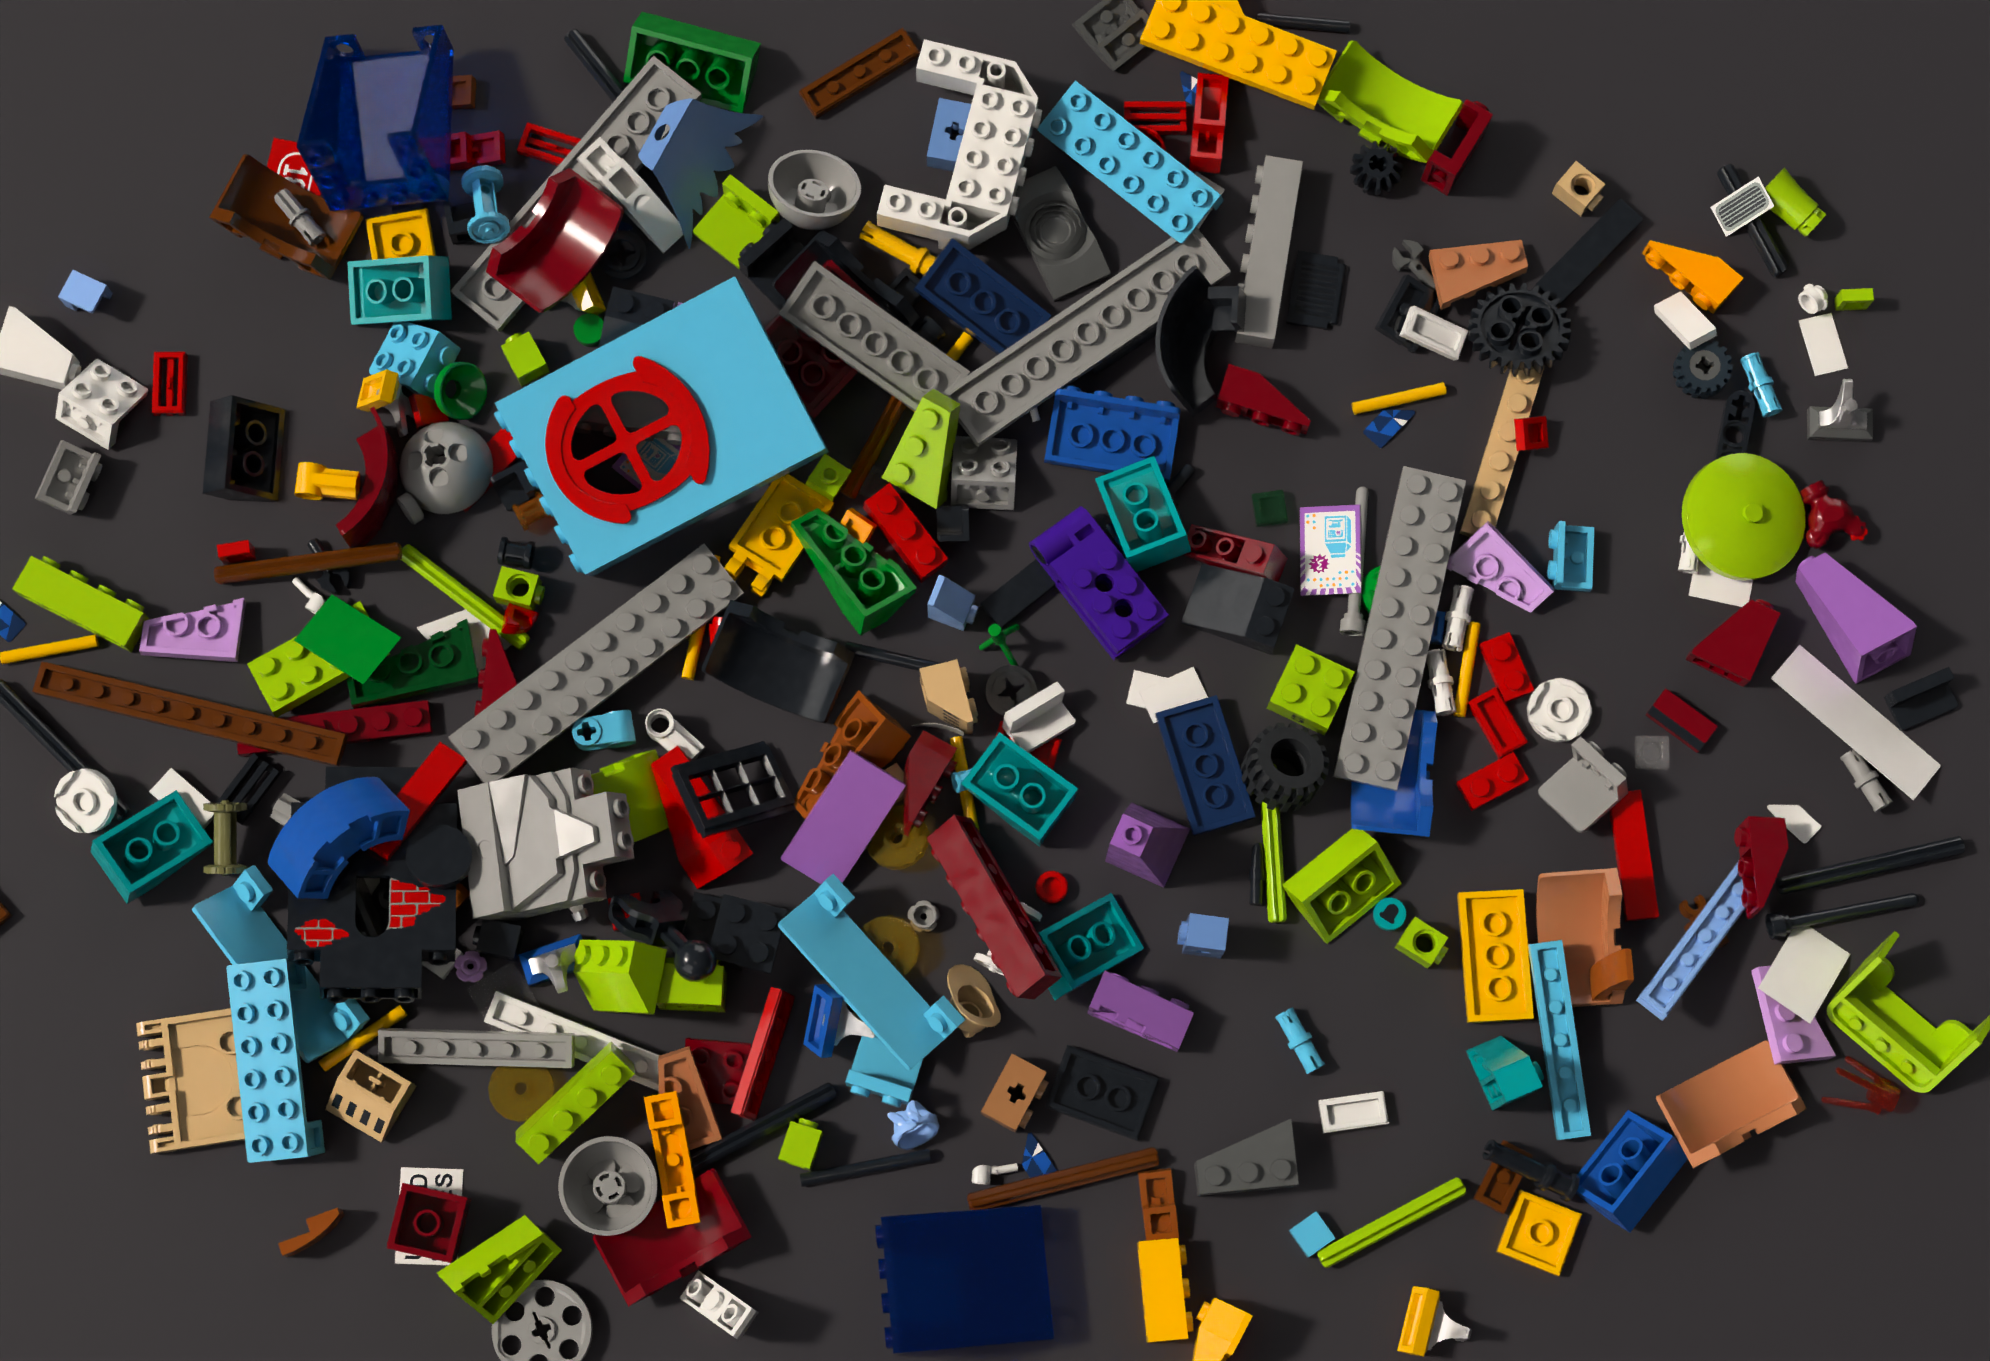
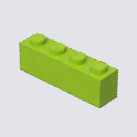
(80, 603)
(574, 1102)

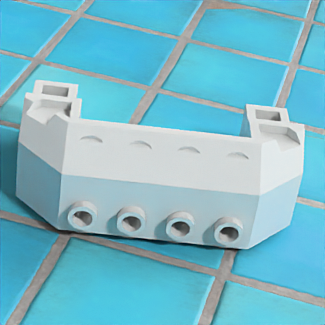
(989, 155)

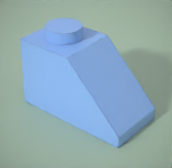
(951, 604)

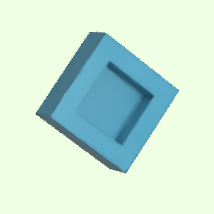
(1312, 1234)

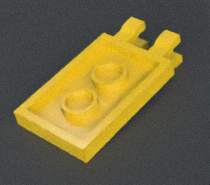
(766, 537)

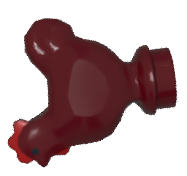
(1829, 516)

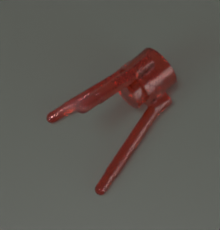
(1879, 1092)

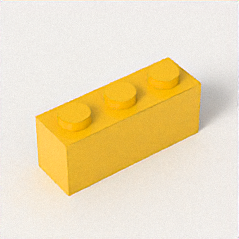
(1164, 1290)

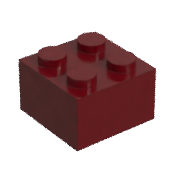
(428, 1223)

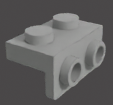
(68, 478)

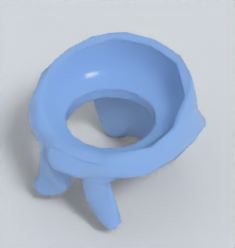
(913, 1126)

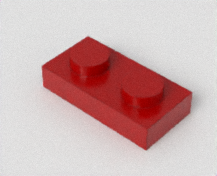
(1506, 667)
(1492, 781)

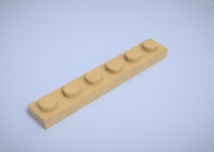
(1500, 452)

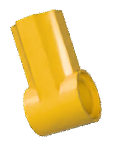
(318, 481)

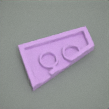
(1497, 565)
(196, 635)

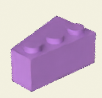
(1140, 1011)

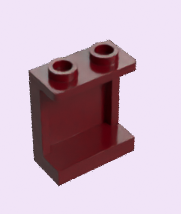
(1444, 172)

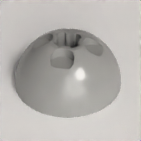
(813, 189)
(453, 479)
(590, 1179)

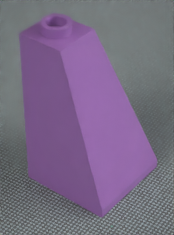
(1856, 619)
(1146, 844)

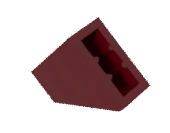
(1737, 643)

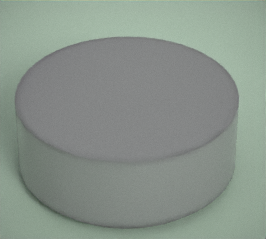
(410, 508)

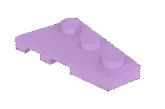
(1788, 1034)

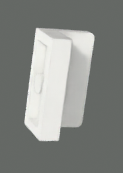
(1038, 718)

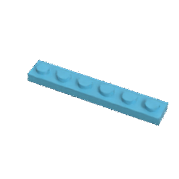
(1559, 1040)

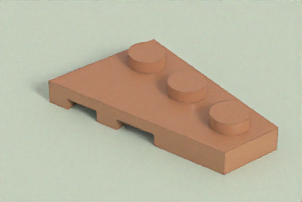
(1470, 268)
(681, 1074)

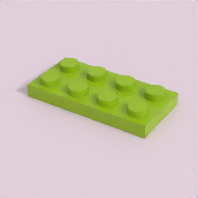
(294, 674)

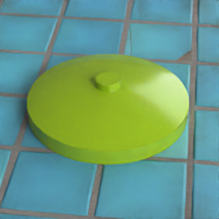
(1743, 516)

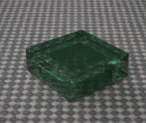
(1269, 508)

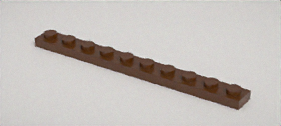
(190, 714)

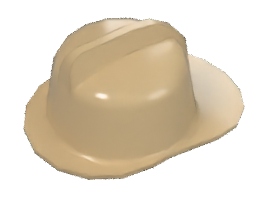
(972, 999)

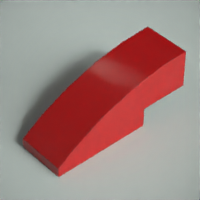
(1208, 123)

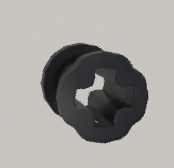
(516, 553)

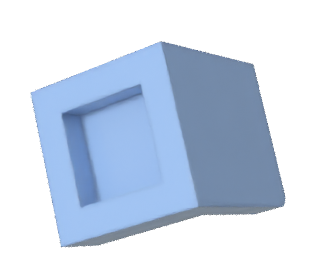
(83, 292)

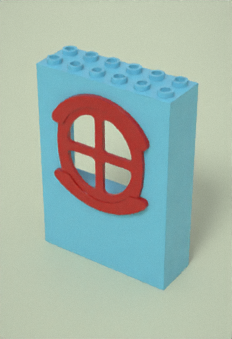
(721, 389)

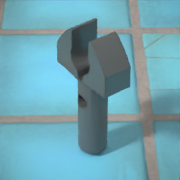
(1413, 263)

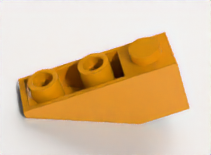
(1701, 275)

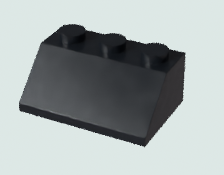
(243, 450)

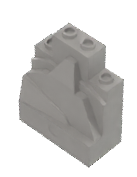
(541, 842)

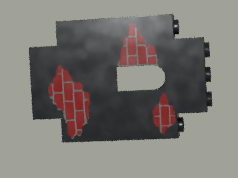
(419, 916)

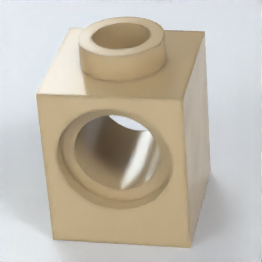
(1579, 176)

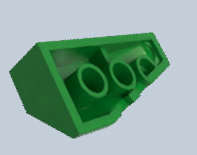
(857, 577)

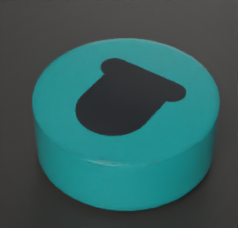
(1389, 914)

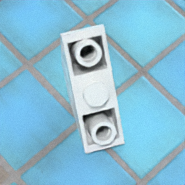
(719, 1305)

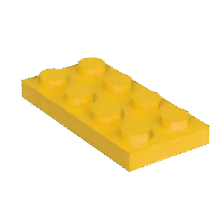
(1495, 956)

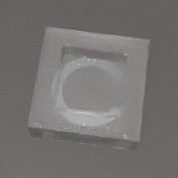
(1652, 752)

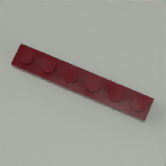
(365, 723)

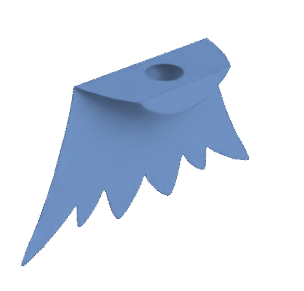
(692, 153)

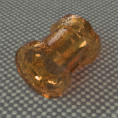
(530, 512)

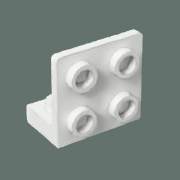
(98, 401)

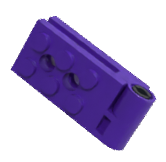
(1078, 558)

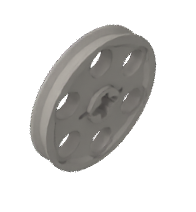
(551, 1315)

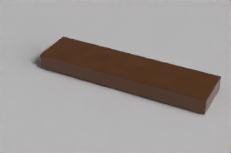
(859, 73)

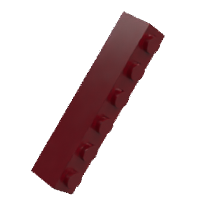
(993, 908)

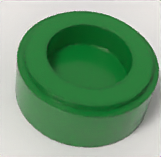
(588, 329)

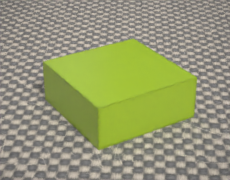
(1854, 299)

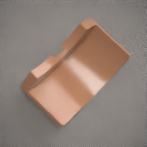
(1583, 913)
(1728, 1101)

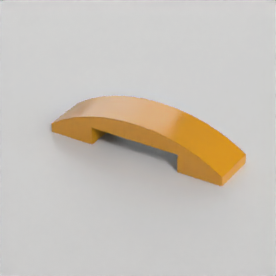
(673, 1159)

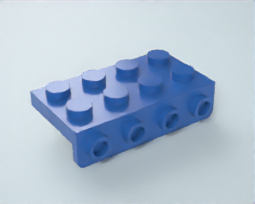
(1110, 431)

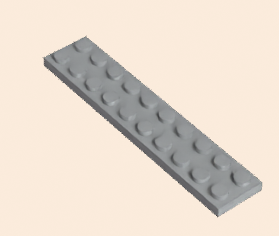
(625, 130)
(1078, 337)
(1399, 628)
(596, 666)

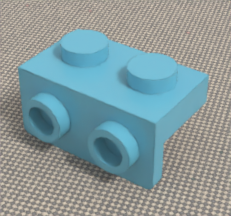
(1571, 557)

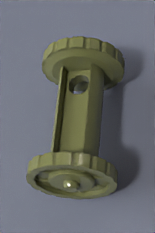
(225, 838)

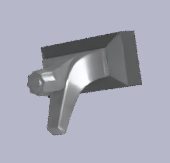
(1842, 420)

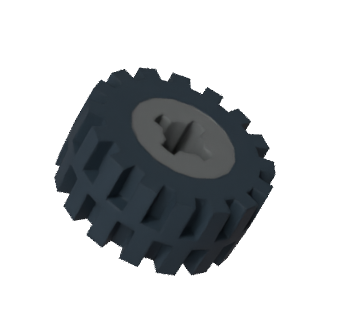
(1697, 378)

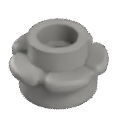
(931, 912)

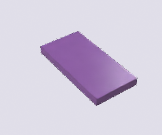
(843, 819)

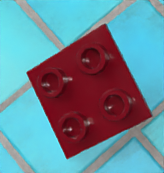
(720, 1066)

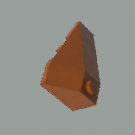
(862, 729)

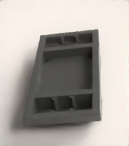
(1058, 235)

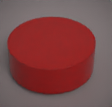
(1051, 887)

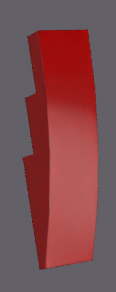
(477, 150)

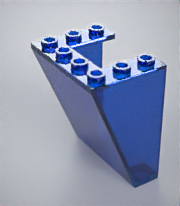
(380, 123)
(964, 1279)

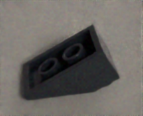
(629, 311)
(1238, 607)

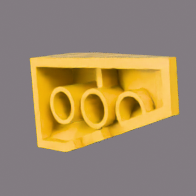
(1219, 1330)

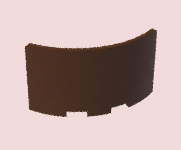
(251, 211)

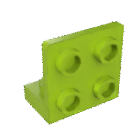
(735, 220)

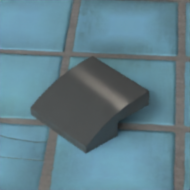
(1113, 30)

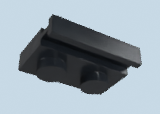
(1407, 294)

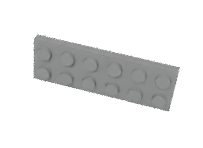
(868, 338)

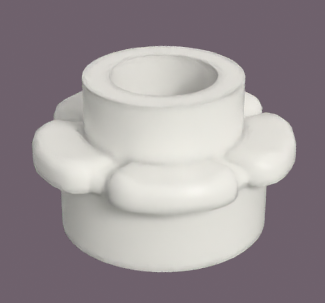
(1813, 298)

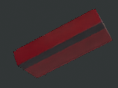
(1681, 720)

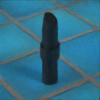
(1256, 875)

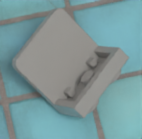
(1585, 786)

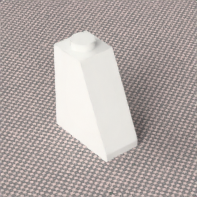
(33, 354)

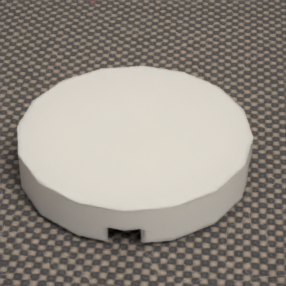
(1559, 710)
(85, 800)

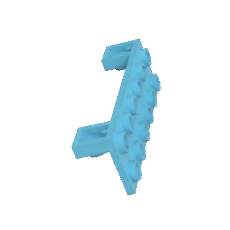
(1129, 162)
(249, 936)
(866, 976)
(270, 1061)

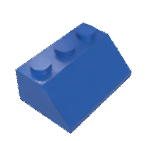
(1630, 1170)

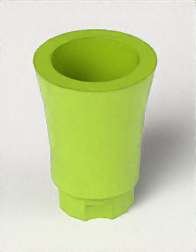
(1793, 203)

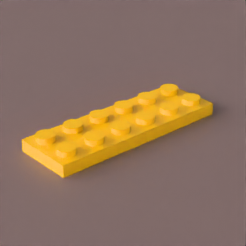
(1240, 48)

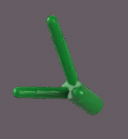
(999, 638)

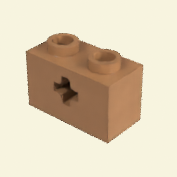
(998, 1105)

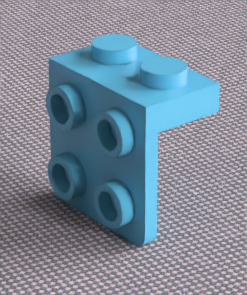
(415, 355)
(880, 1073)

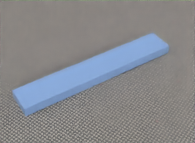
(1694, 947)

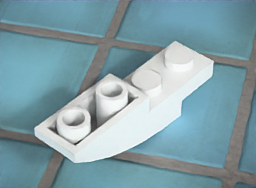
(632, 194)

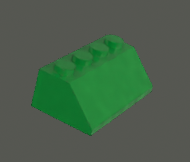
(709, 60)

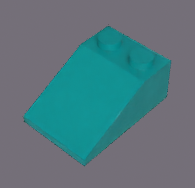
(399, 290)
(1143, 514)
(1020, 789)
(150, 846)
(1089, 943)

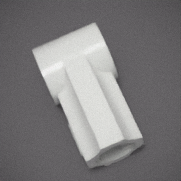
(674, 735)

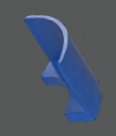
(1411, 806)
(332, 828)

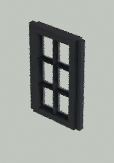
(732, 818)

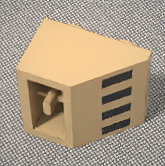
(946, 697)
(369, 1096)

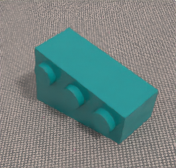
(1504, 1071)

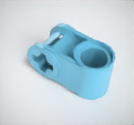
(609, 731)

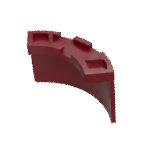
(559, 245)
(378, 489)
(654, 1256)

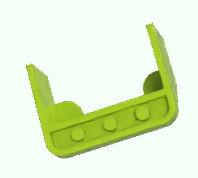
(1895, 1031)

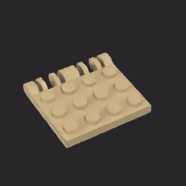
(197, 1080)

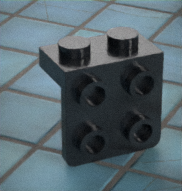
(768, 257)

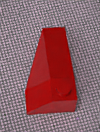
(700, 857)

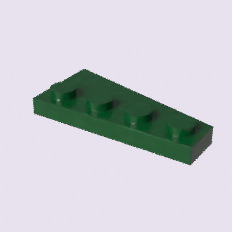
(428, 667)

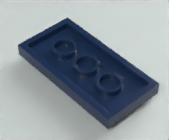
(979, 298)
(1204, 765)

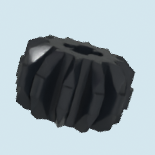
(1377, 158)

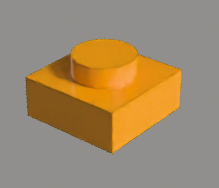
(858, 525)

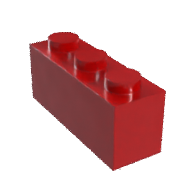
(905, 533)

